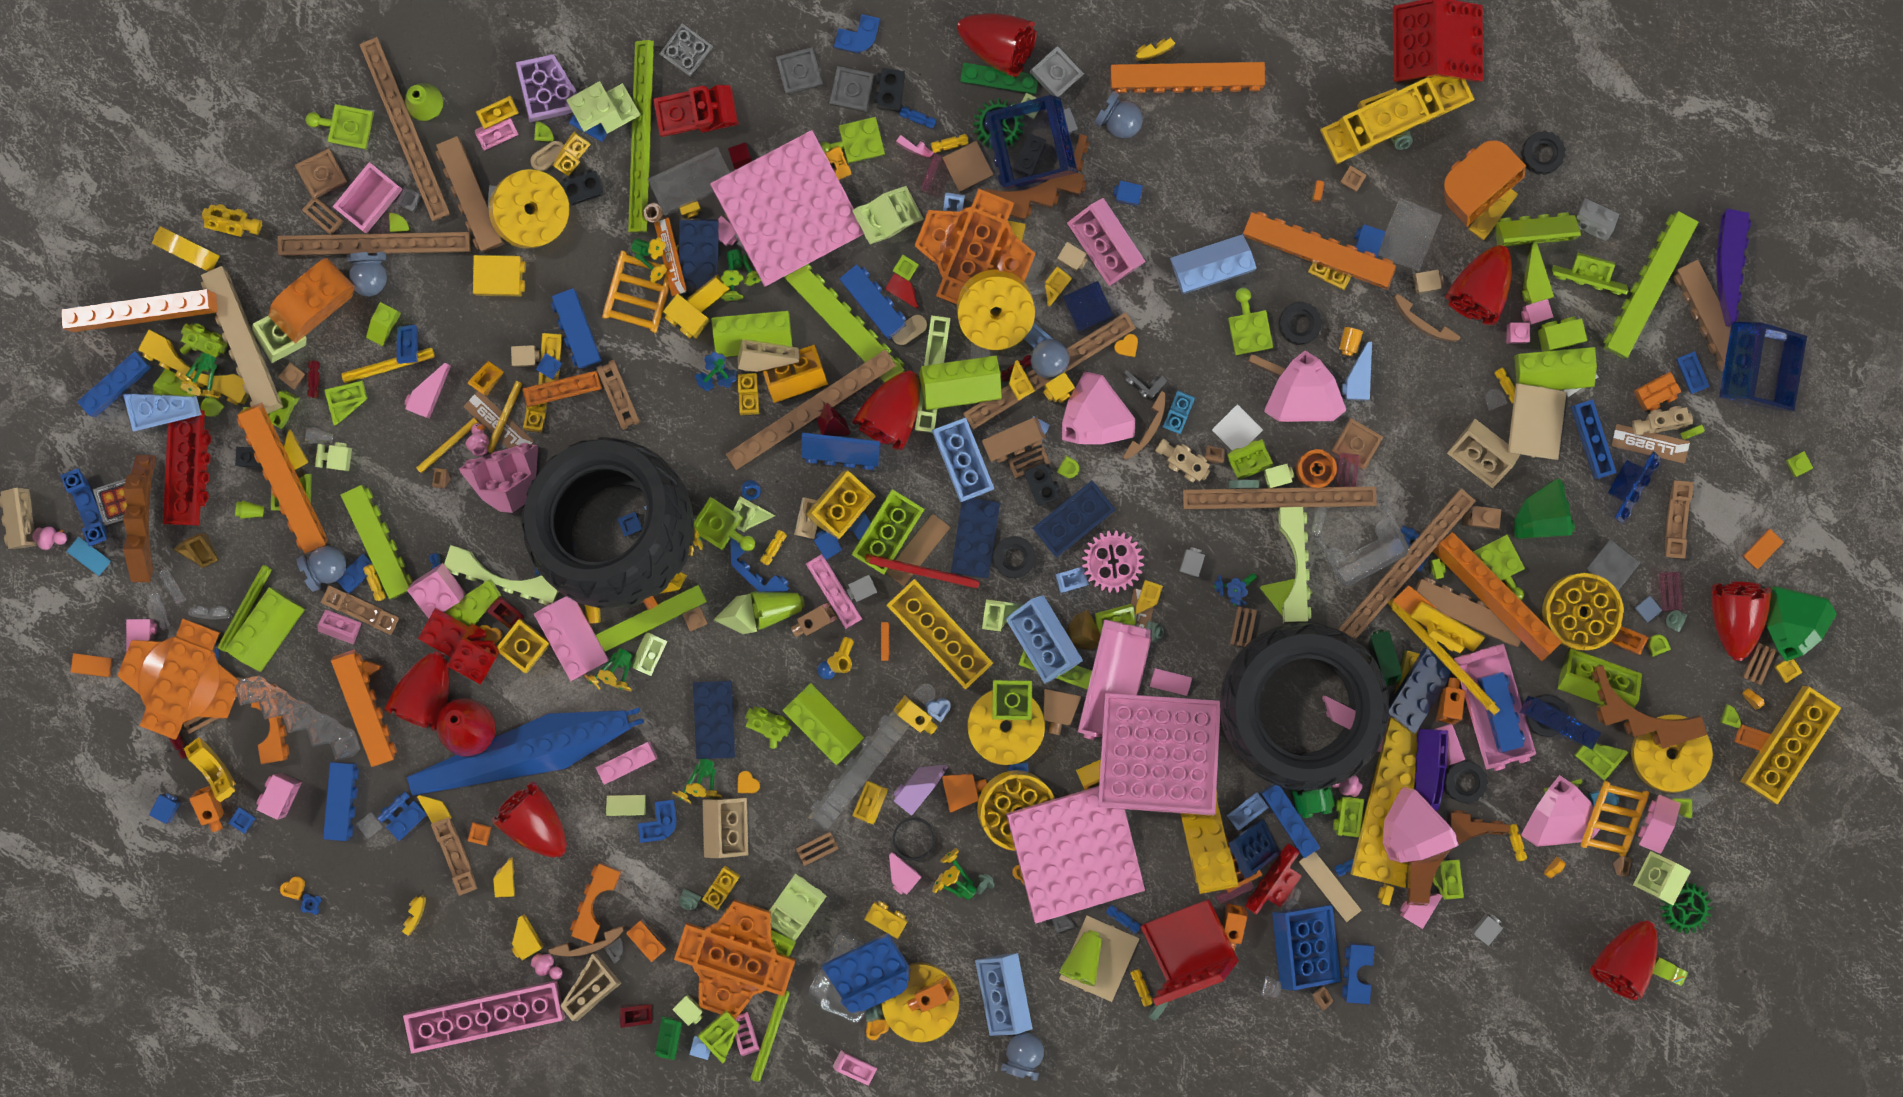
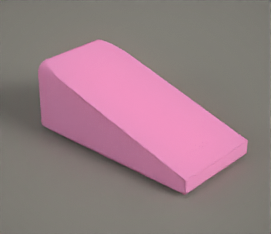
(854, 1068)

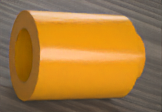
(1350, 341)

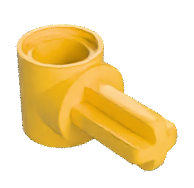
(841, 657)

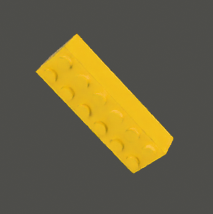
(939, 634)
(1790, 744)

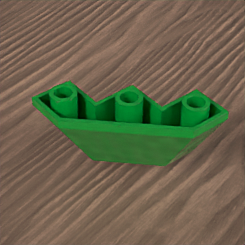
(1544, 513)
(1798, 621)

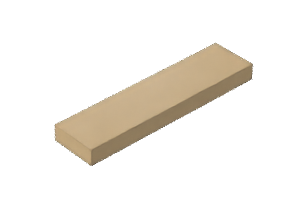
(1330, 886)

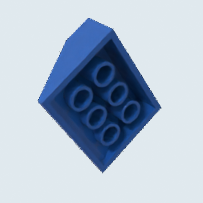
(840, 450)
(1306, 947)

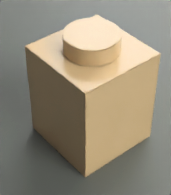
(1072, 257)
(1428, 281)
(525, 356)

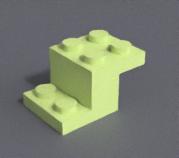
(598, 106)
(888, 215)
(795, 907)

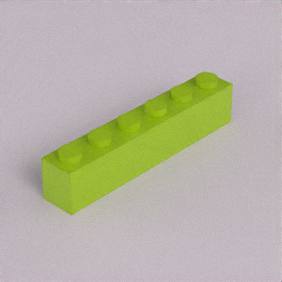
(376, 541)

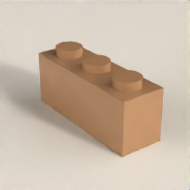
(1014, 440)

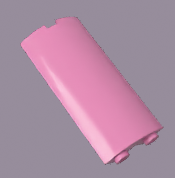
(1480, 664)
(1116, 670)

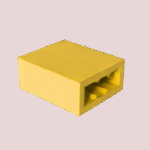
(498, 275)

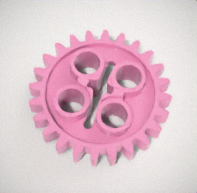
(1130, 558)

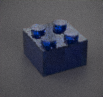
(1087, 307)

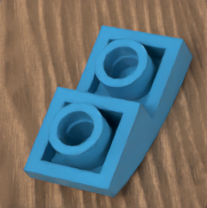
(1178, 412)
(88, 556)

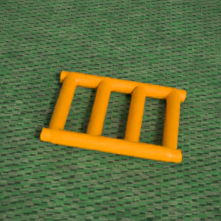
(613, 294)
(1600, 805)

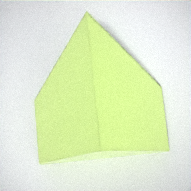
(751, 514)
(996, 612)
(738, 615)

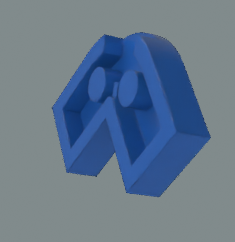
(860, 40)
(664, 825)

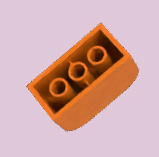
(1481, 180)
(310, 299)

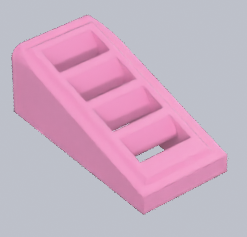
(743, 1052)

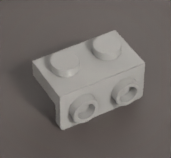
(1596, 219)

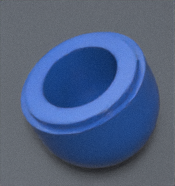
(750, 484)
(825, 671)

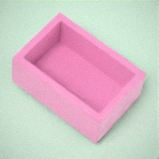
(367, 198)

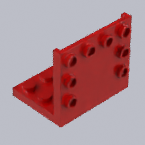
(1438, 40)
(1189, 950)

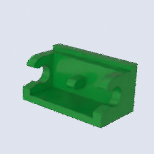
(668, 1037)

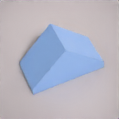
(953, 202)
(1071, 579)

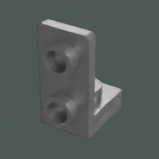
(1155, 385)

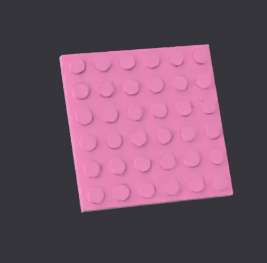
(787, 208)
(1159, 754)
(1074, 854)

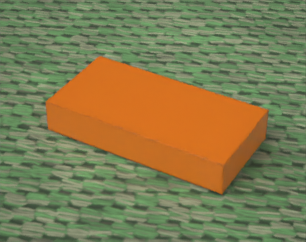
(1762, 549)
(884, 641)
(91, 665)
(1751, 737)

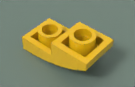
(1149, 52)
(570, 153)
(1330, 276)
(748, 394)
(535, 418)
(721, 887)
(417, 908)

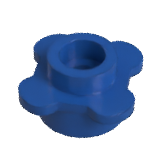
(307, 908)

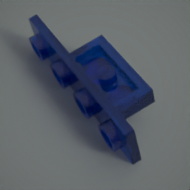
(1630, 484)

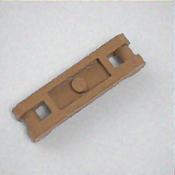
(618, 394)

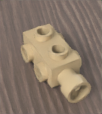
(1664, 420)
(1187, 464)

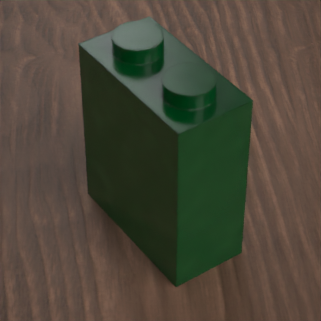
(1384, 653)

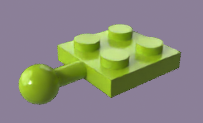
(347, 127)
(859, 140)
(1251, 330)
(718, 525)
(1502, 561)

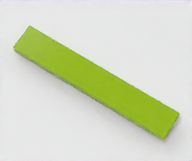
(651, 618)

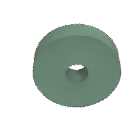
(1243, 484)
(1156, 1011)

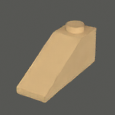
(763, 356)

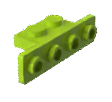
(1593, 272)

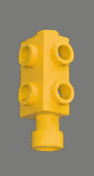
(230, 221)

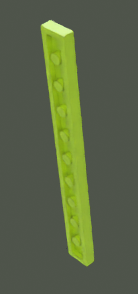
(641, 136)

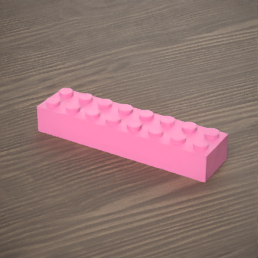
(484, 1016)

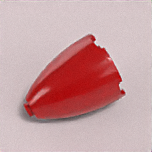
(999, 40)
(1483, 286)
(891, 410)
(1740, 615)
(422, 691)
(465, 727)
(532, 822)
(1628, 961)

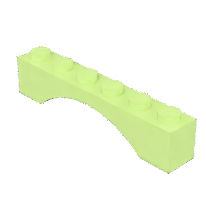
(934, 355)
(1291, 525)
(464, 561)

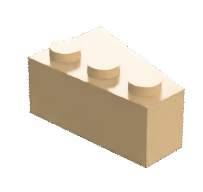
(591, 987)

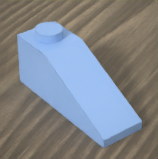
(1358, 380)

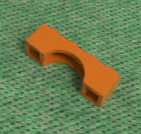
(274, 746)
(587, 926)

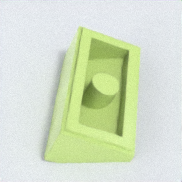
(648, 653)
(626, 805)

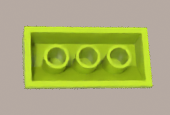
(1538, 230)
(760, 327)
(1557, 368)
(960, 382)
(888, 529)
(265, 629)
(1578, 680)
(823, 724)

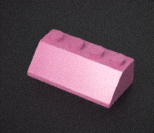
(1106, 241)
(571, 637)

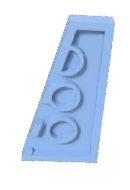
(156, 410)

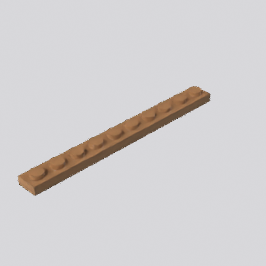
(405, 129)
(374, 243)
(1078, 353)
(810, 409)
(1279, 497)
(1406, 566)

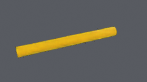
(504, 416)
(446, 446)

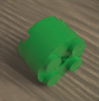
(1313, 801)

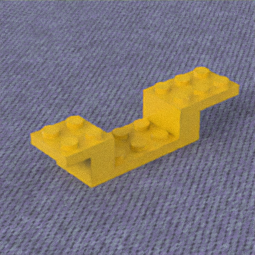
(1394, 115)
(1209, 851)

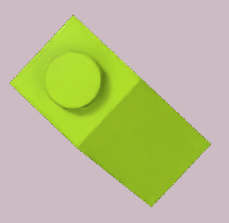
(382, 324)

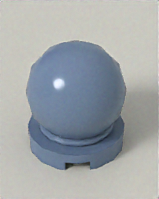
(1121, 117)
(367, 272)
(1050, 358)
(323, 566)
(1024, 1055)

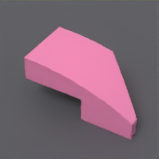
(920, 149)
(1339, 713)

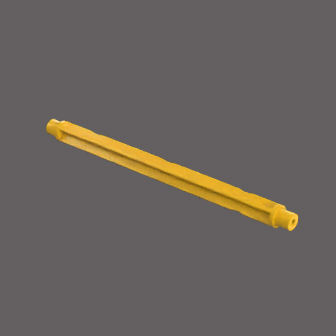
(1445, 658)

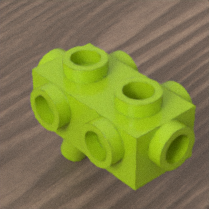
(200, 339)
(766, 723)

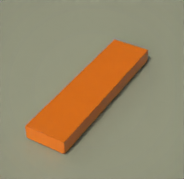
(562, 388)

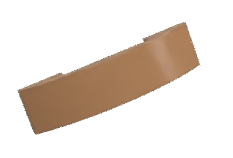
(1404, 306)
(1158, 406)
(1677, 519)
(360, 609)
(455, 855)
(565, 949)

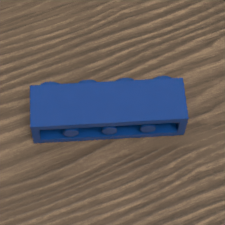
(873, 302)
(577, 329)
(114, 384)
(1593, 439)
(1505, 722)
(340, 801)
(1290, 820)

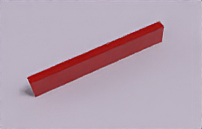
(922, 571)

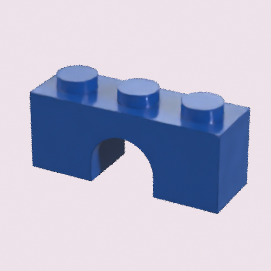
(829, 544)
(1357, 956)

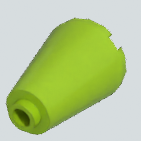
(424, 101)
(774, 607)
(1084, 959)

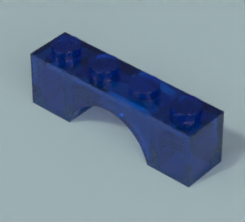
(1560, 722)

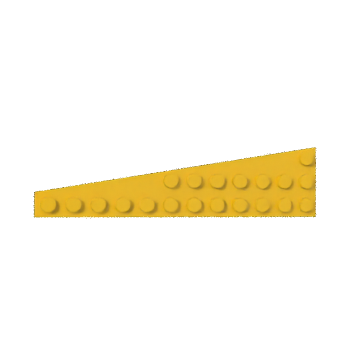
(1393, 772)

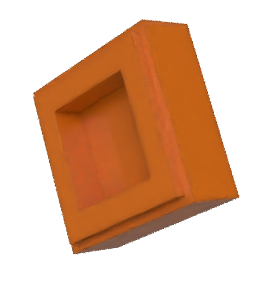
(1317, 192)
(479, 833)

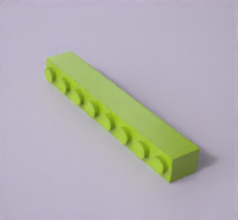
(1650, 285)
(839, 317)

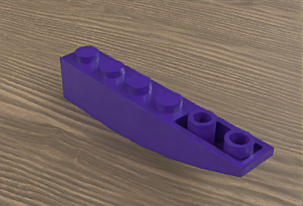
(1730, 260)
(1431, 765)

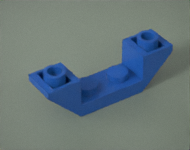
(85, 500)
(775, 584)

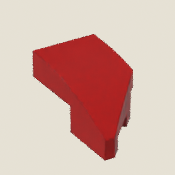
(903, 290)

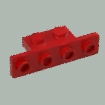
(1277, 882)

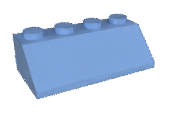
(1213, 264)
(963, 460)
(1043, 639)
(1003, 994)

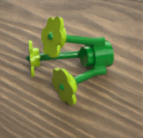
(732, 277)

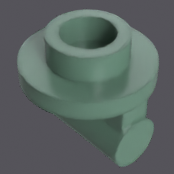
(1402, 140)
(1676, 620)
(1156, 630)
(985, 882)
(689, 899)
(874, 1013)

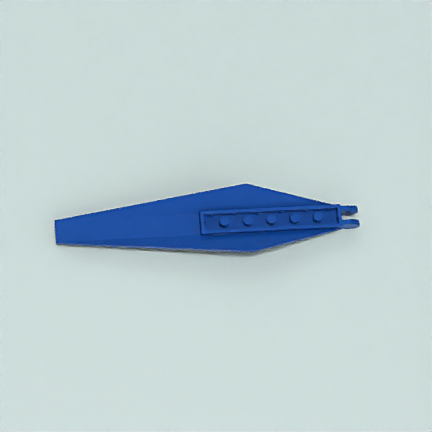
(533, 748)

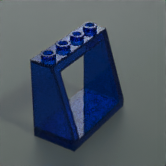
(1059, 131)
(1744, 361)

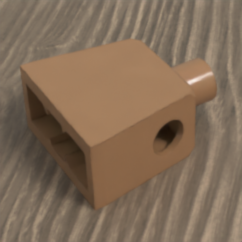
(1482, 517)
(820, 617)
(1059, 709)

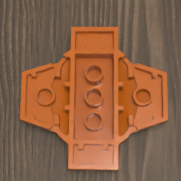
(973, 243)
(179, 679)
(735, 958)

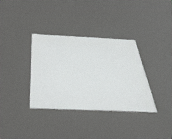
(1237, 428)

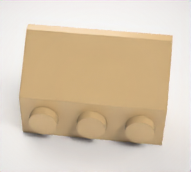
(1483, 453)
(17, 518)
(725, 827)

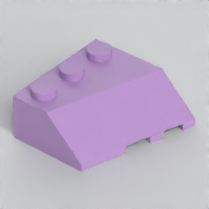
(544, 88)
(918, 787)

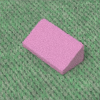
(496, 134)
(339, 626)
(1170, 682)
(1454, 750)

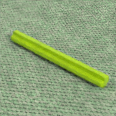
(245, 607)
(769, 1037)

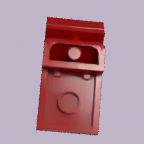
(696, 109)
(462, 643)

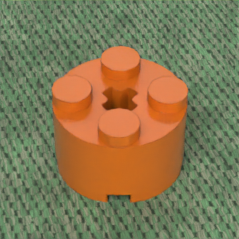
(1323, 460)

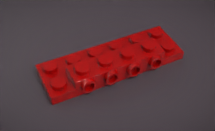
(186, 471)

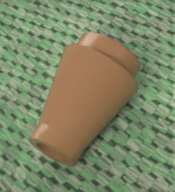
(653, 213)

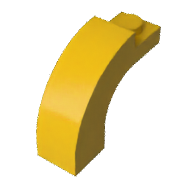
(185, 249)
(212, 768)

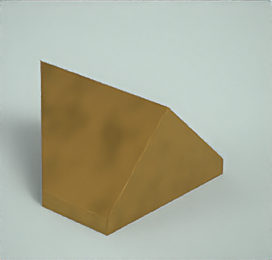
(198, 550)
(1083, 631)

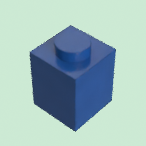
(1128, 193)
(165, 808)

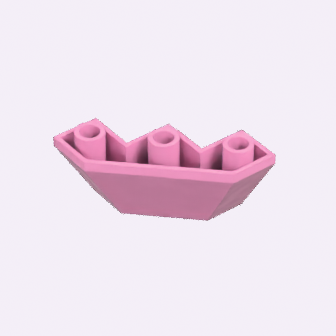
(1305, 392)
(1096, 413)
(503, 476)
(1559, 816)
(1415, 829)

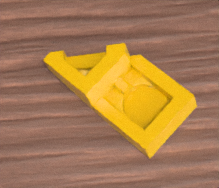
(1055, 284)
(294, 451)
(504, 880)

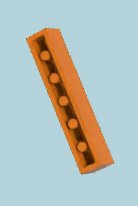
(363, 707)

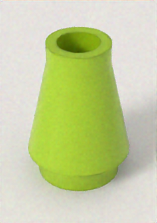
(248, 510)

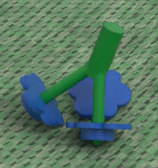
(715, 364)
(1236, 588)

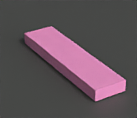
(833, 591)

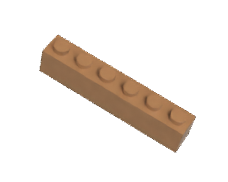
(469, 193)
(1705, 308)
(1465, 611)

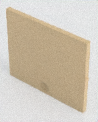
(1537, 421)
(1114, 958)

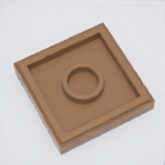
(967, 166)
(320, 174)
(1357, 440)

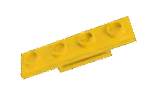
(1446, 629)

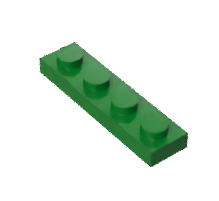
(994, 78)

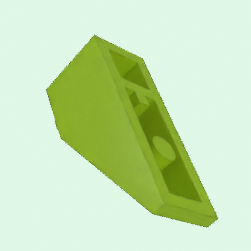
(1536, 281)

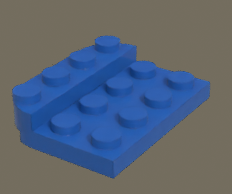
(869, 974)

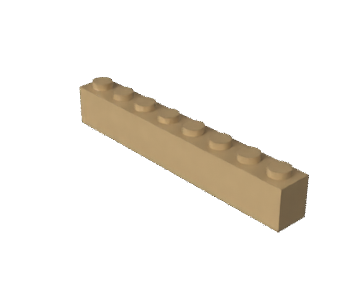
(241, 340)

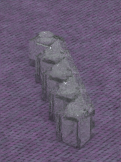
(298, 716)
(858, 770)

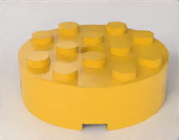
(543, 195)
(991, 328)
(1603, 608)
(999, 745)
(1671, 775)
(1004, 795)
(920, 1025)

